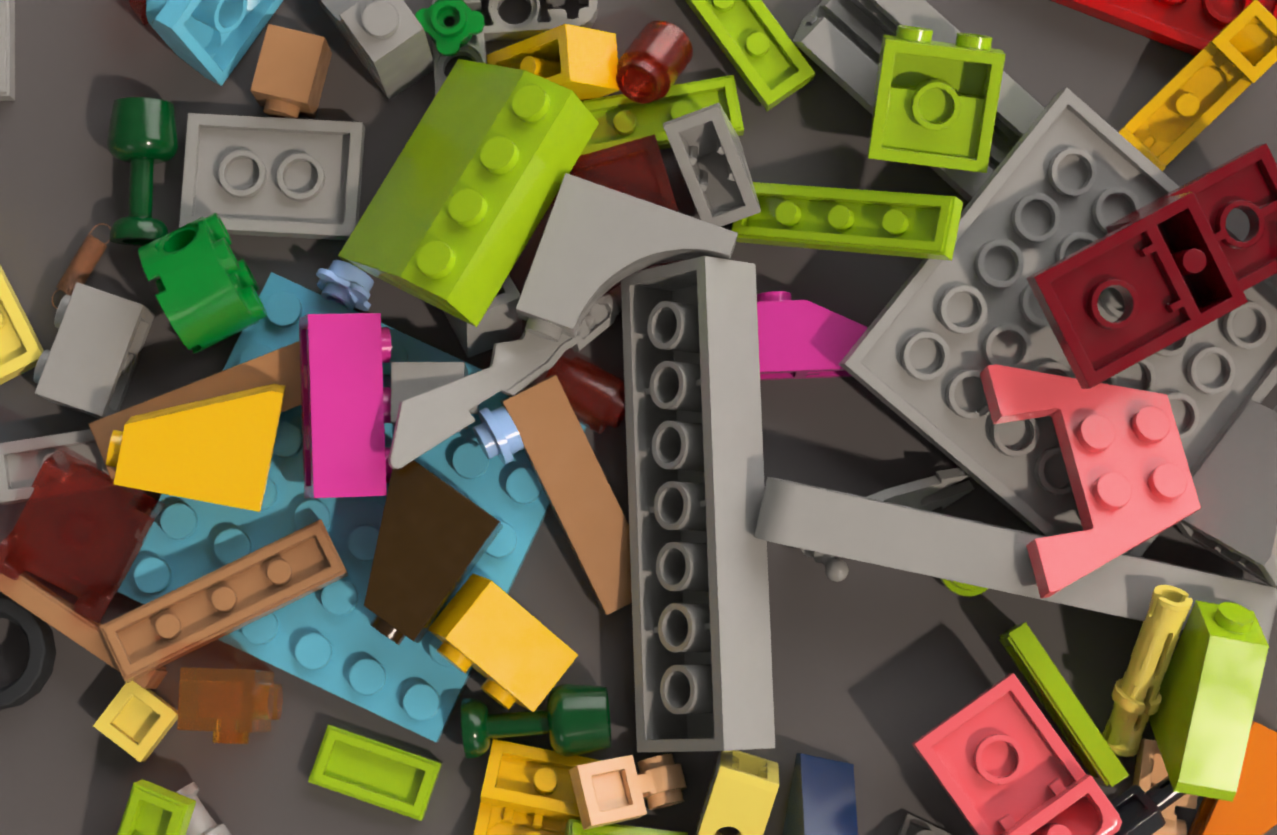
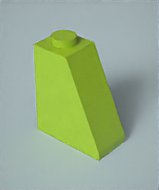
(1210, 699)

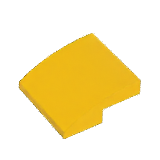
(527, 791)

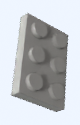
(274, 175)

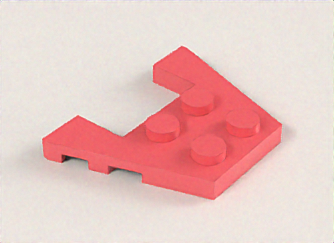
(1119, 462)

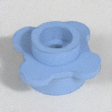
(345, 285)

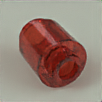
(653, 62)
(592, 392)

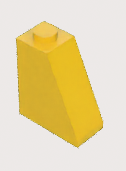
(202, 449)

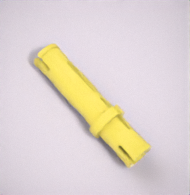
(1138, 693)

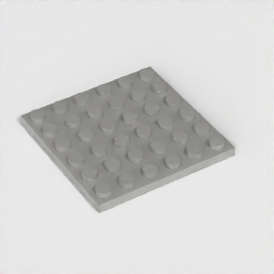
(959, 315)

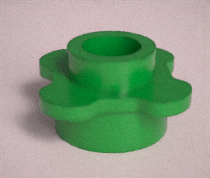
(450, 38)

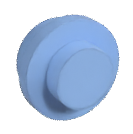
(498, 434)

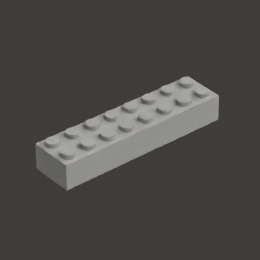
(696, 508)

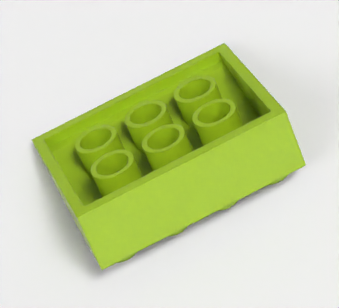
(471, 186)

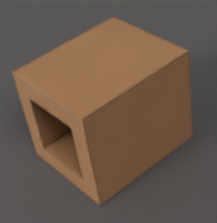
(291, 72)

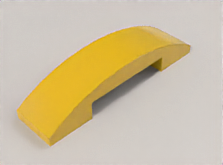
(1205, 86)

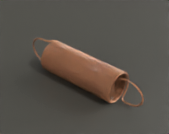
(82, 264)

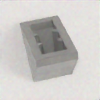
(713, 165)

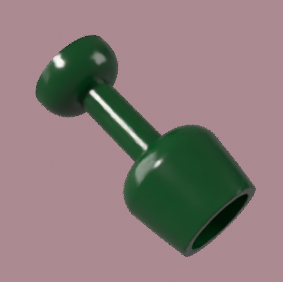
(142, 135)
(574, 719)

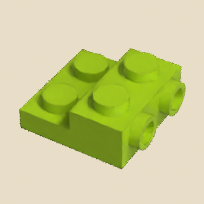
(936, 100)

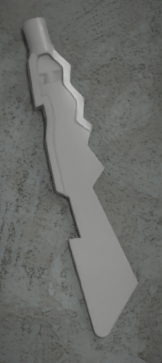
(444, 411)

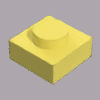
(137, 720)

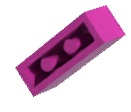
(344, 404)

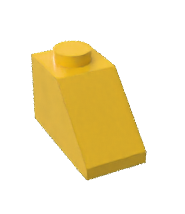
(568, 56)

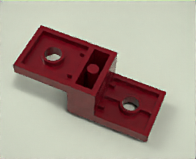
(1169, 266)

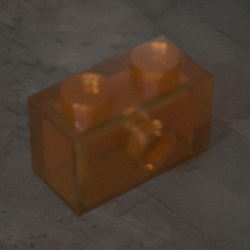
(228, 702)

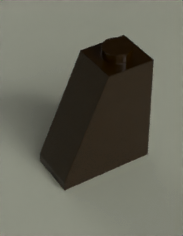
(423, 551)

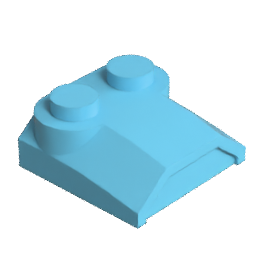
(210, 32)

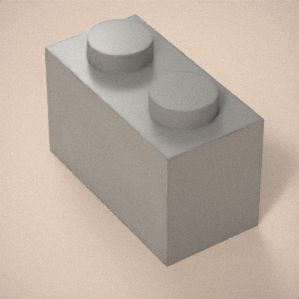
(93, 351)

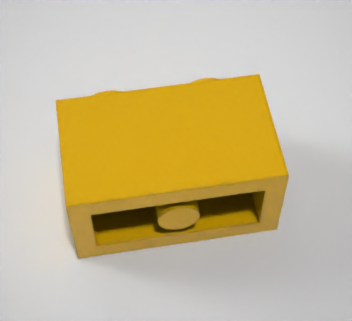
(502, 643)

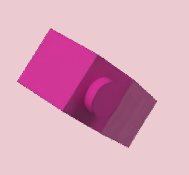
(802, 338)

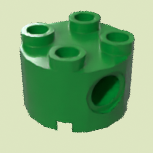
(202, 283)

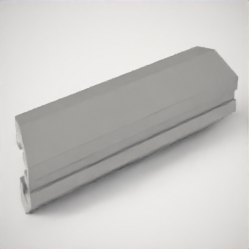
(847, 42)

